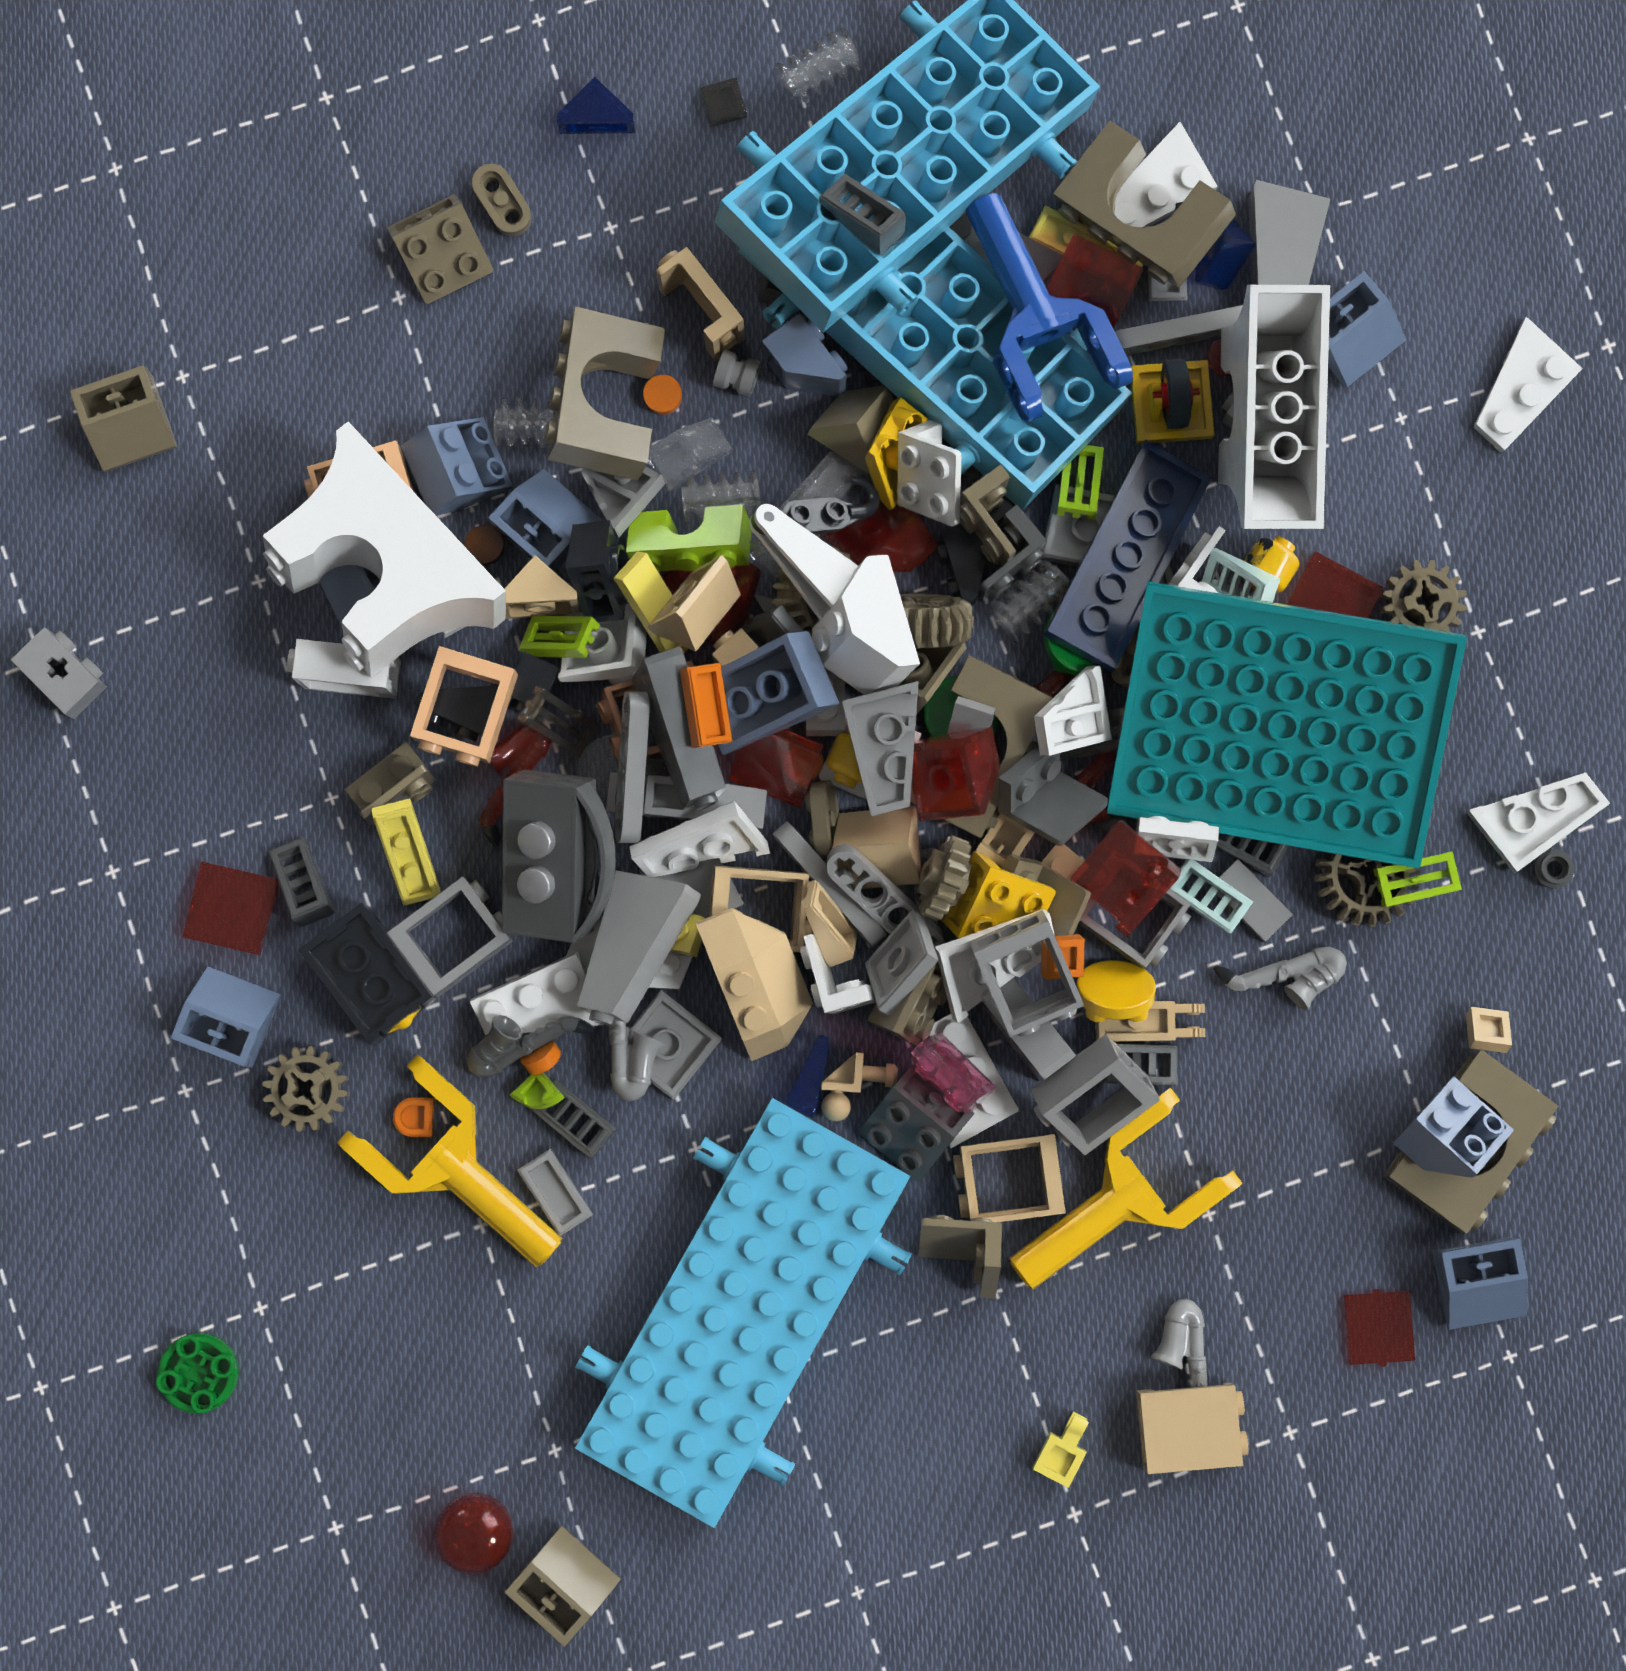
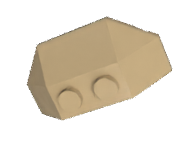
(756, 979)

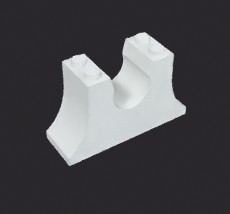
(1279, 406)
(377, 522)

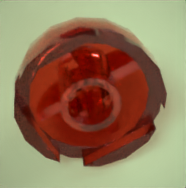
(473, 1533)

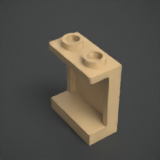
(727, 324)
(1191, 1428)

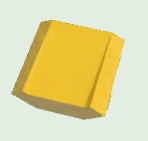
(883, 452)

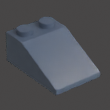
(775, 689)

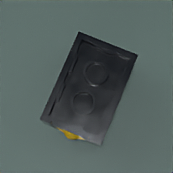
(367, 974)

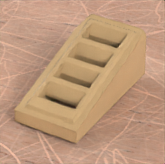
(830, 926)

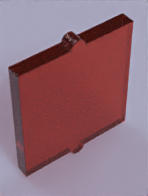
(1379, 1327)

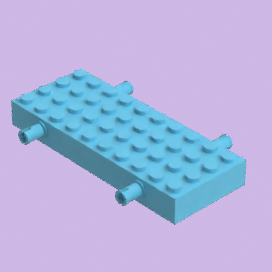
(920, 134)
(943, 367)
(742, 1313)

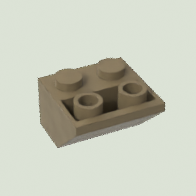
(124, 418)
(913, 1017)
(562, 1585)

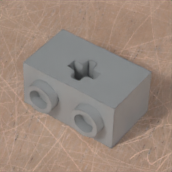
(39, 663)

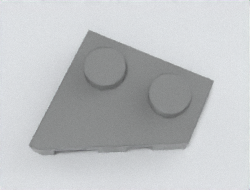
(622, 497)

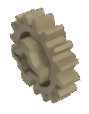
(1421, 586)
(944, 878)
(291, 1099)

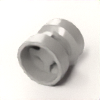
(740, 374)

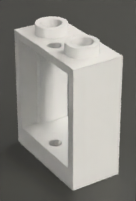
(325, 668)

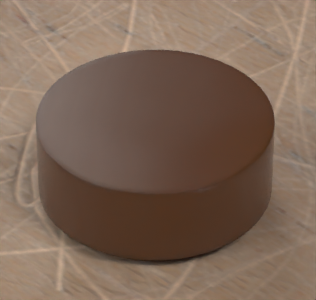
(485, 544)

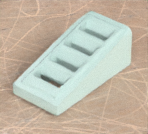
(1265, 583)
(1201, 908)

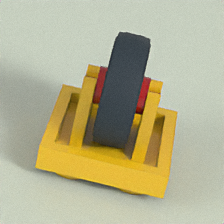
(1172, 401)

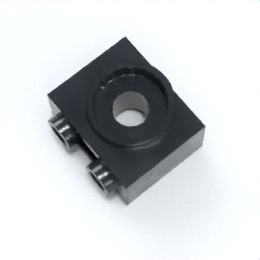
(592, 565)

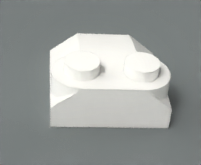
(613, 654)

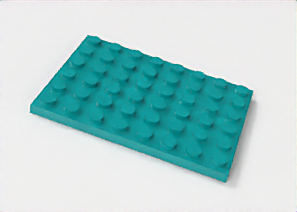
(1286, 723)

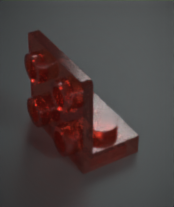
(1095, 277)
(1126, 876)

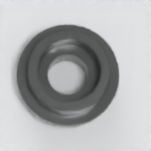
(1565, 865)

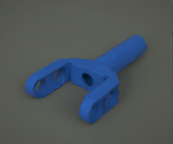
(1037, 314)

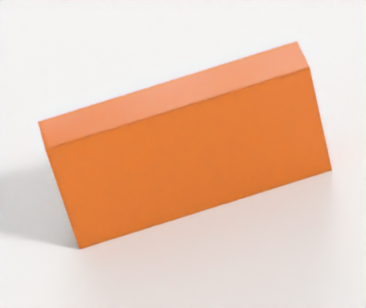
(706, 705)

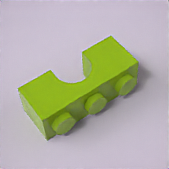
(722, 532)

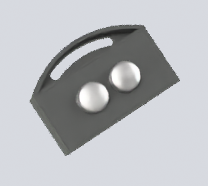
(554, 856)

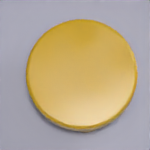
(1116, 991)

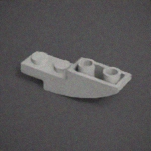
(663, 802)

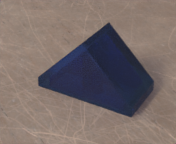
(595, 112)
(1224, 257)

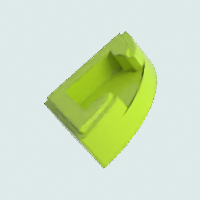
(537, 1092)

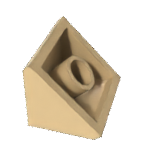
(539, 593)
(697, 605)
(886, 841)

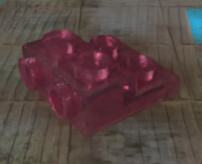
(952, 1072)

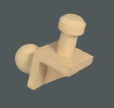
(849, 1079)

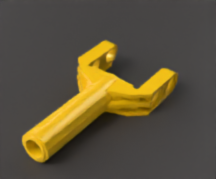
(454, 1168)
(1122, 1198)

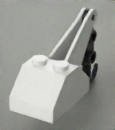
(859, 608)

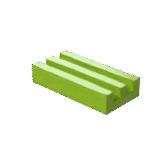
(1077, 506)
(555, 642)
(1385, 886)

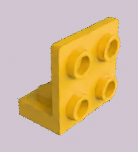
(994, 898)

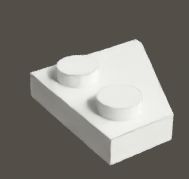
(1074, 715)

